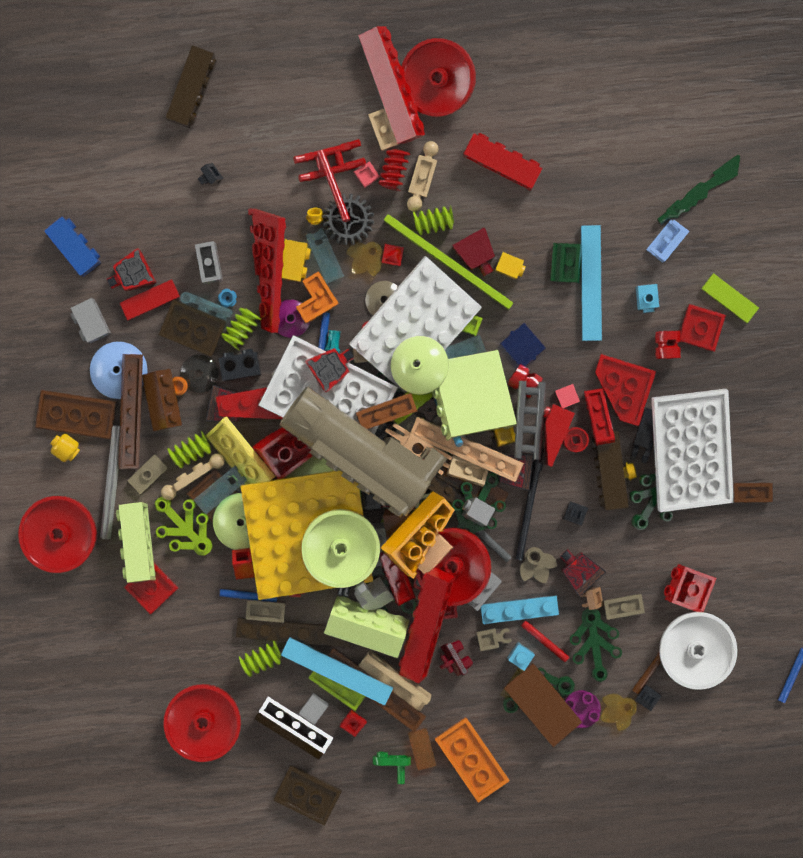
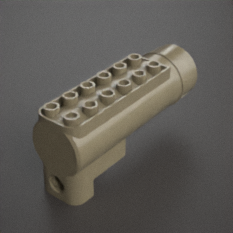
(377, 465)

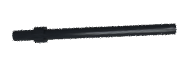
(536, 468)

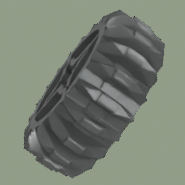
(357, 220)

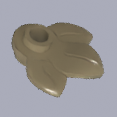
(537, 568)

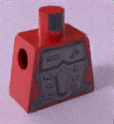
(132, 272)
(329, 367)

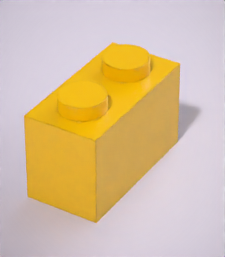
(294, 260)

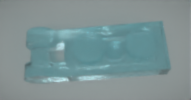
(325, 256)
(205, 305)
(219, 490)

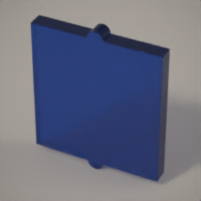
(523, 345)

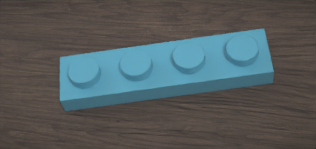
(519, 609)

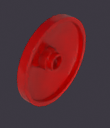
(439, 76)
(57, 534)
(467, 562)
(202, 722)

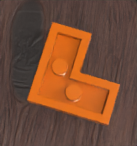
(320, 301)

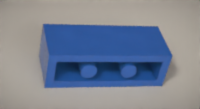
(73, 246)

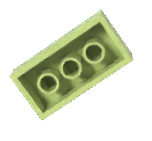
(136, 542)
(367, 628)

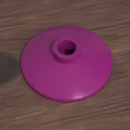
(292, 328)

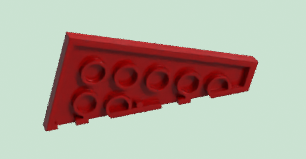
(268, 264)

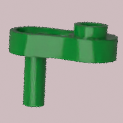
(400, 761)

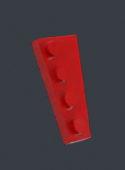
(244, 405)

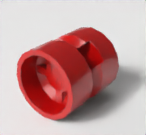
(663, 351)
(522, 374)
(575, 440)

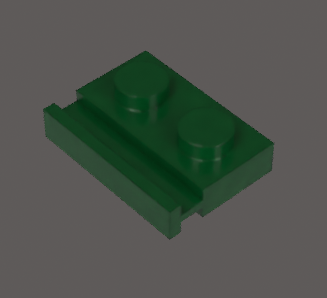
(566, 262)

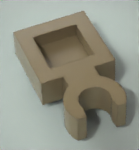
(489, 639)

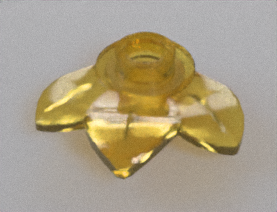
(363, 260)
(615, 710)

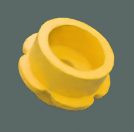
(315, 216)
(630, 471)

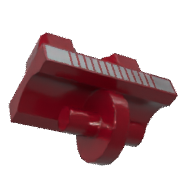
(452, 660)

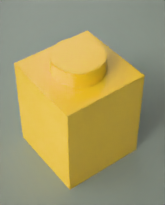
(510, 266)

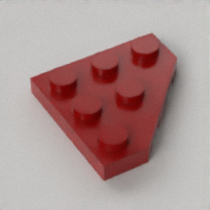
(625, 387)

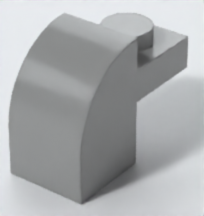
(373, 595)

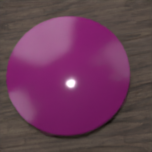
(585, 706)

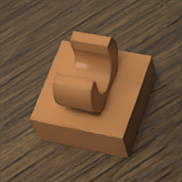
(594, 598)

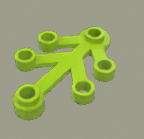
(185, 528)

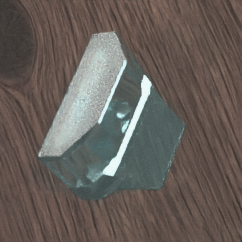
(467, 347)

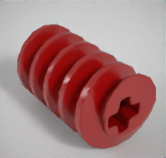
(393, 169)

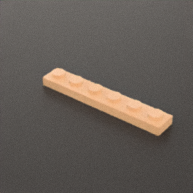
(469, 451)

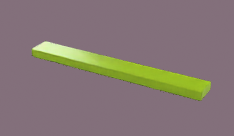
(447, 261)

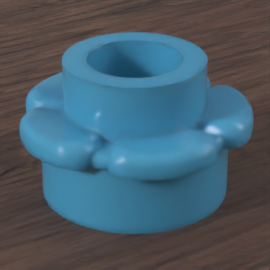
(232, 298)

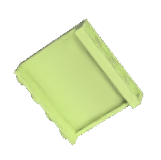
(474, 396)

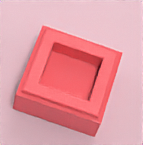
(366, 174)
(567, 396)

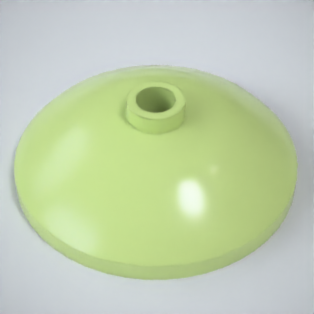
(432, 367)
(226, 525)

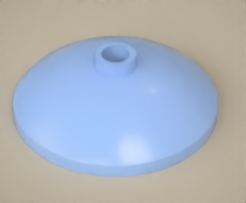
(103, 366)

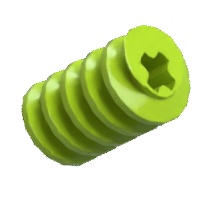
(433, 220)
(240, 327)
(190, 450)
(261, 659)

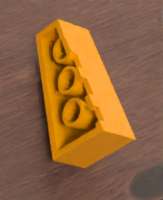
(418, 533)

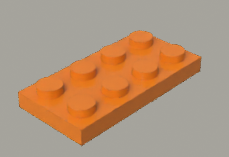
(472, 759)

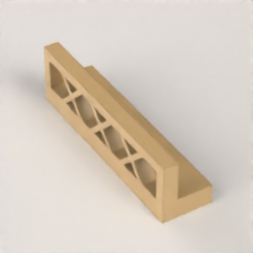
(390, 675)

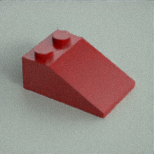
(555, 428)
(282, 452)

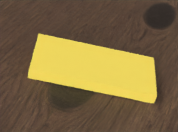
(238, 452)

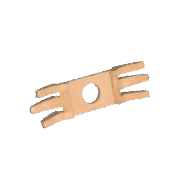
(409, 440)

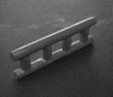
(538, 428)

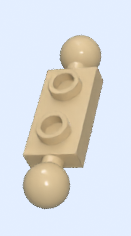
(422, 176)
(169, 491)

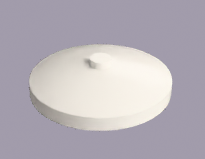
(698, 650)

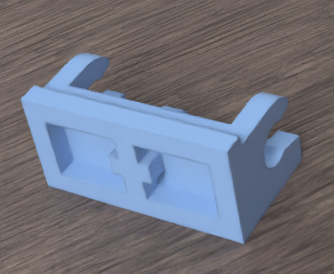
(667, 240)

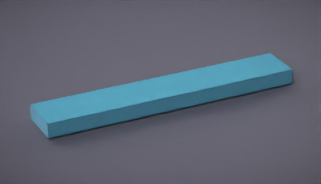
(591, 283)
(337, 671)

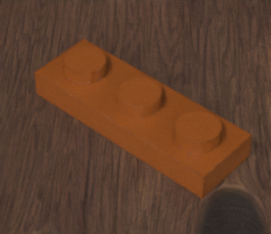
(386, 411)

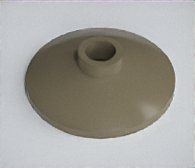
(375, 292)

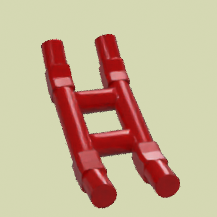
(336, 150)

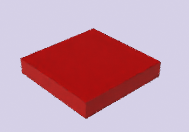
(701, 327)
(153, 592)

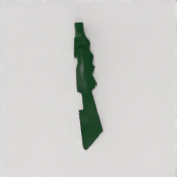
(700, 191)

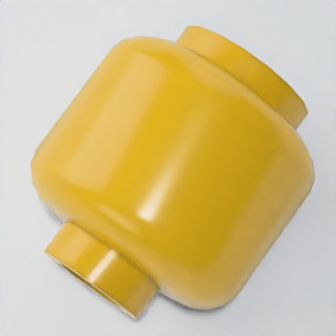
(64, 447)

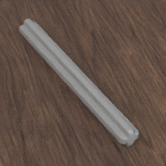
(111, 485)

